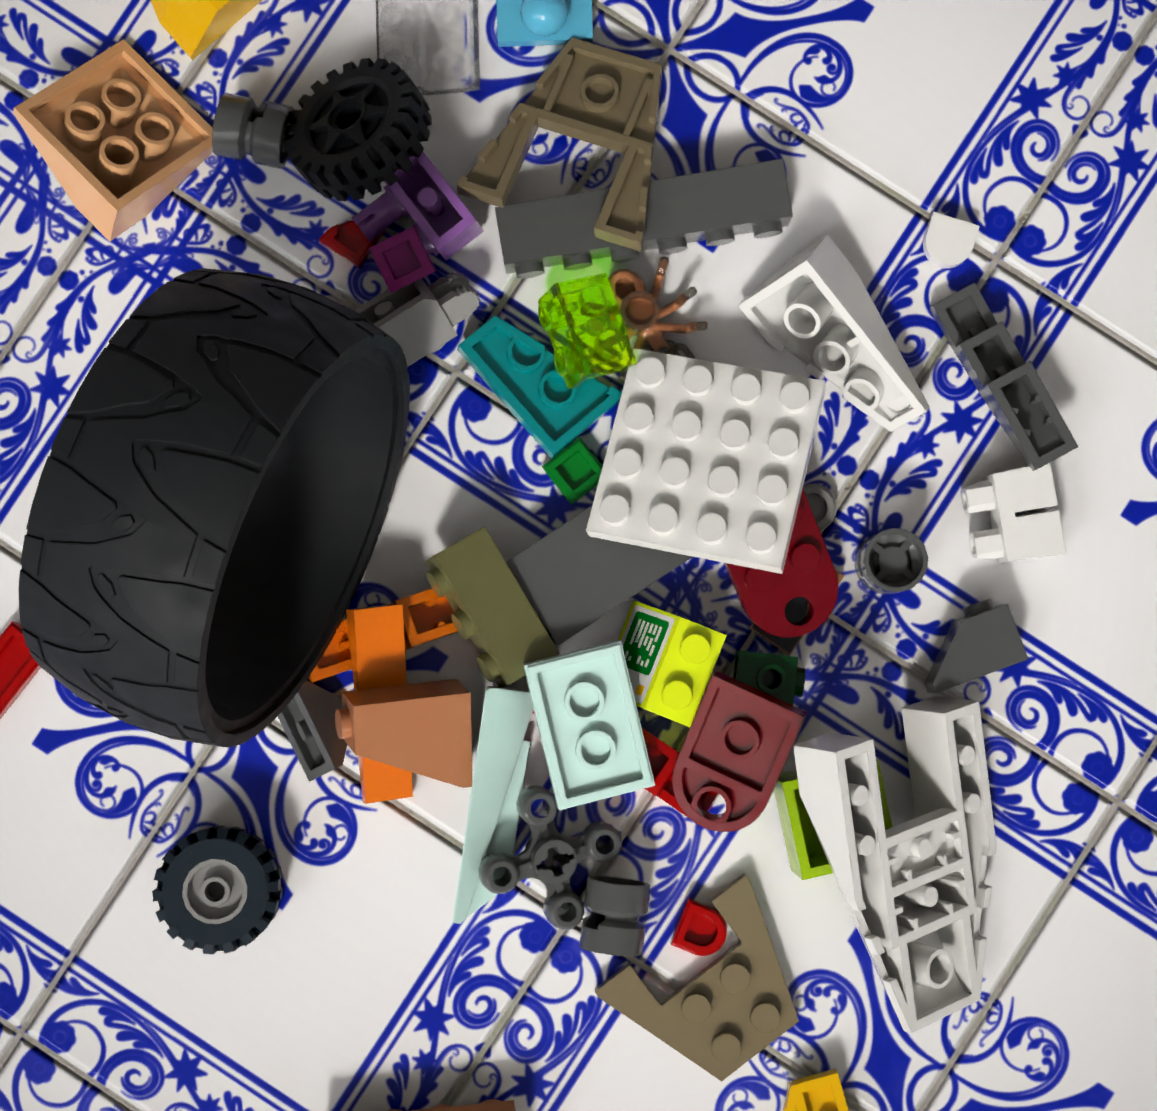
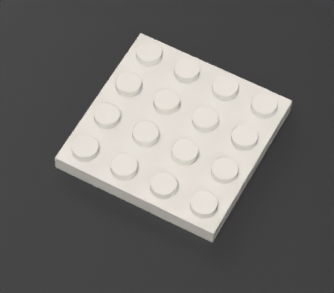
(707, 460)

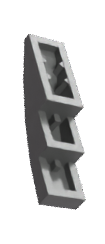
(1003, 378)

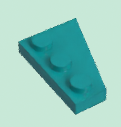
(531, 388)

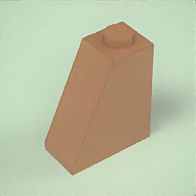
(412, 728)

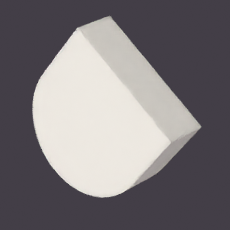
(948, 240)

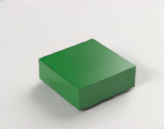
(574, 471)

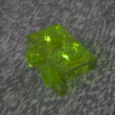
(585, 329)

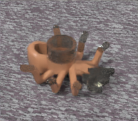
(642, 313)

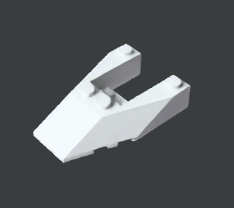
(921, 882)

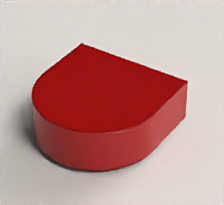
(699, 929)

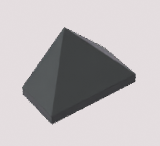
(312, 730)

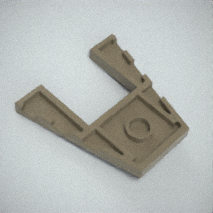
(592, 98)

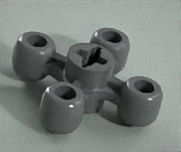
(557, 876)

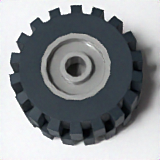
(218, 889)

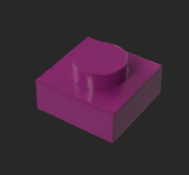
(402, 259)

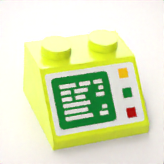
(668, 661)

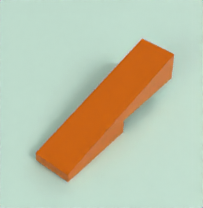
(377, 662)

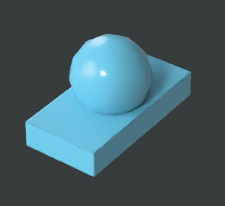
(543, 22)

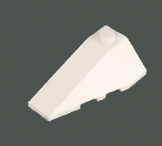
(831, 324)

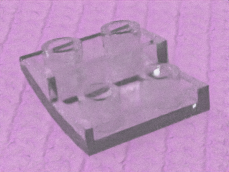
(431, 42)

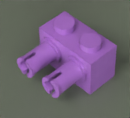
(424, 195)

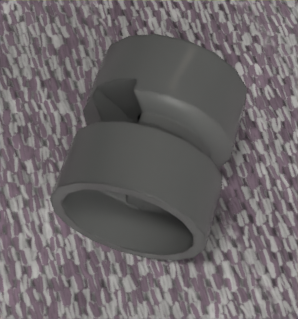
(251, 130)
(891, 561)
(614, 916)

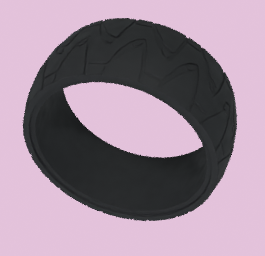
(213, 504)

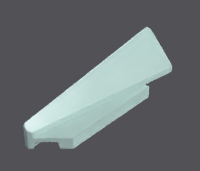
(494, 792)

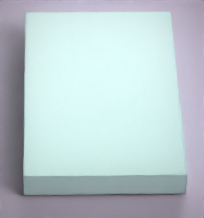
(589, 724)

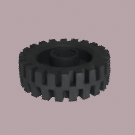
(358, 129)

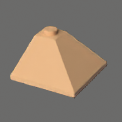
(115, 137)

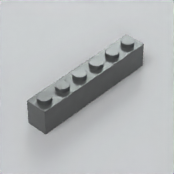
(679, 212)

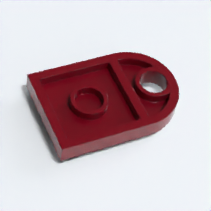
(806, 574)
(734, 750)

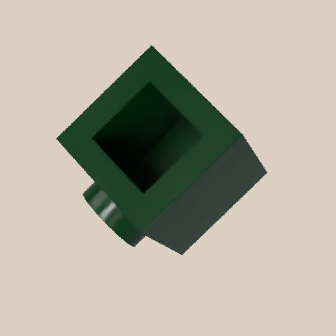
(770, 674)

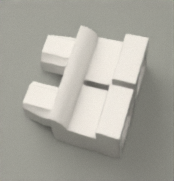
(1013, 536)

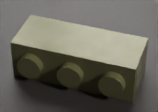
(489, 607)

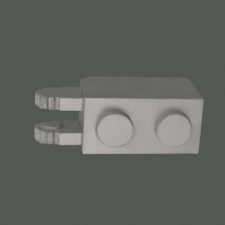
(422, 315)

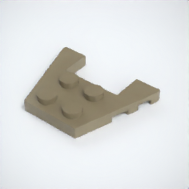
(726, 1008)

